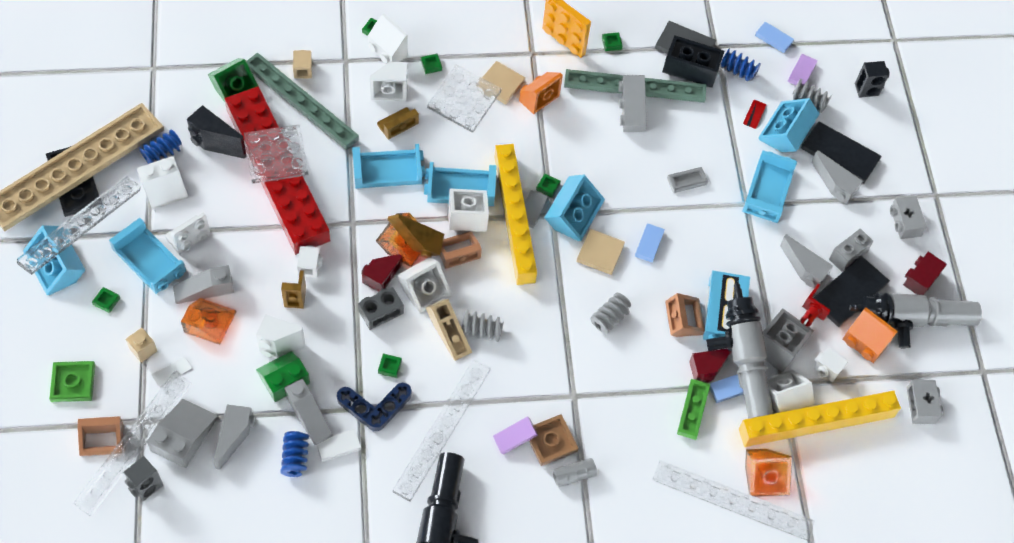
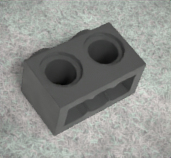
(384, 312)
(142, 479)

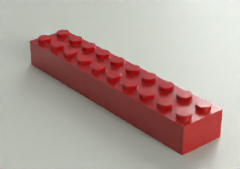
(289, 196)

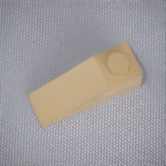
(448, 328)

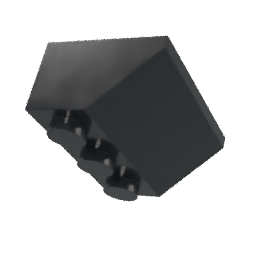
(693, 61)

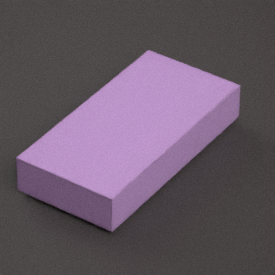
(802, 69)
(515, 435)

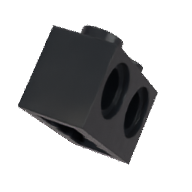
(871, 79)

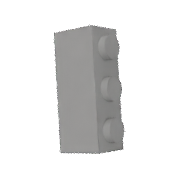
(632, 103)

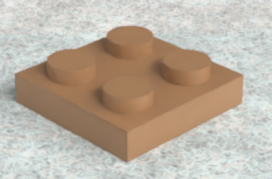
(553, 440)

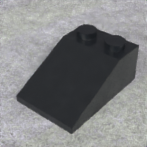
(214, 134)

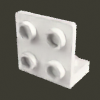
(189, 233)

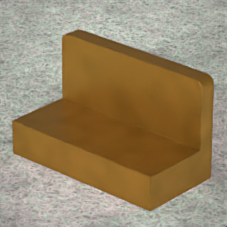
(398, 122)
(294, 293)

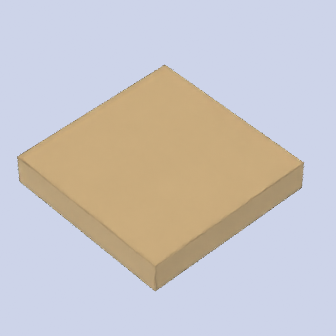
(506, 79)
(600, 251)

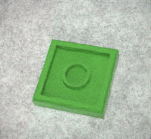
(72, 381)

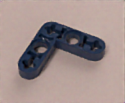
(374, 412)

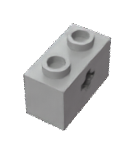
(908, 217)
(851, 249)
(924, 402)

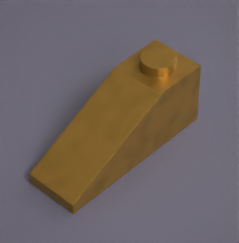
(418, 236)

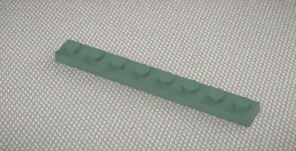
(653, 87)
(302, 101)

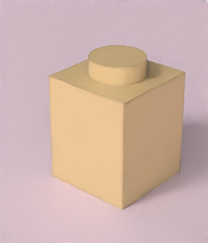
(302, 63)
(141, 345)

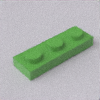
(693, 409)

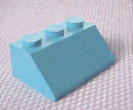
(789, 125)
(575, 207)
(61, 270)

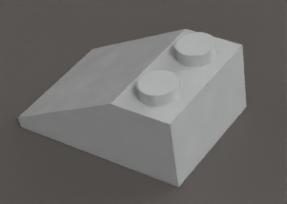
(784, 339)
(181, 432)

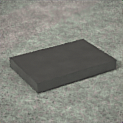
(671, 29)

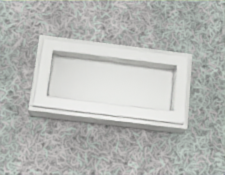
(339, 445)

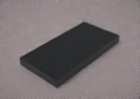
(842, 150)
(78, 197)
(849, 289)

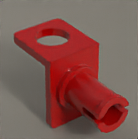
(814, 309)

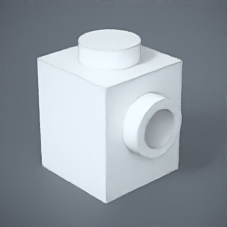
(309, 260)
(830, 364)

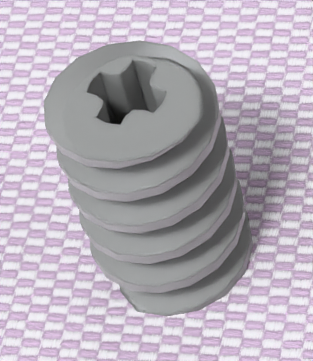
(818, 99)
(611, 313)
(482, 325)

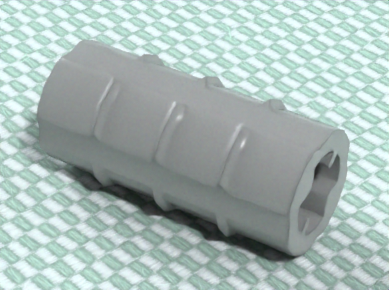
(574, 472)

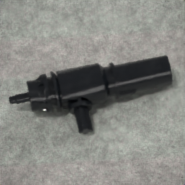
(440, 518)

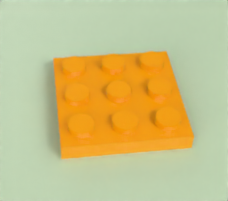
(566, 26)

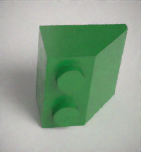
(232, 78)
(282, 373)

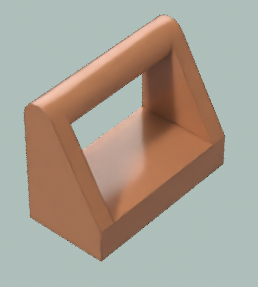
(463, 254)
(678, 318)
(98, 425)

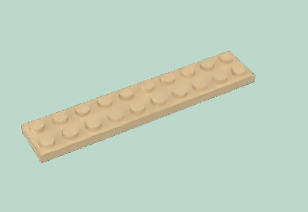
(76, 165)

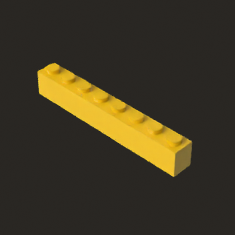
(515, 214)
(819, 418)

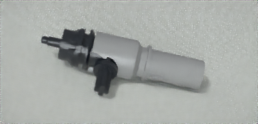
(911, 311)
(748, 352)

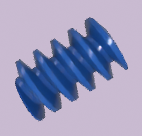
(740, 65)
(162, 147)
(293, 453)

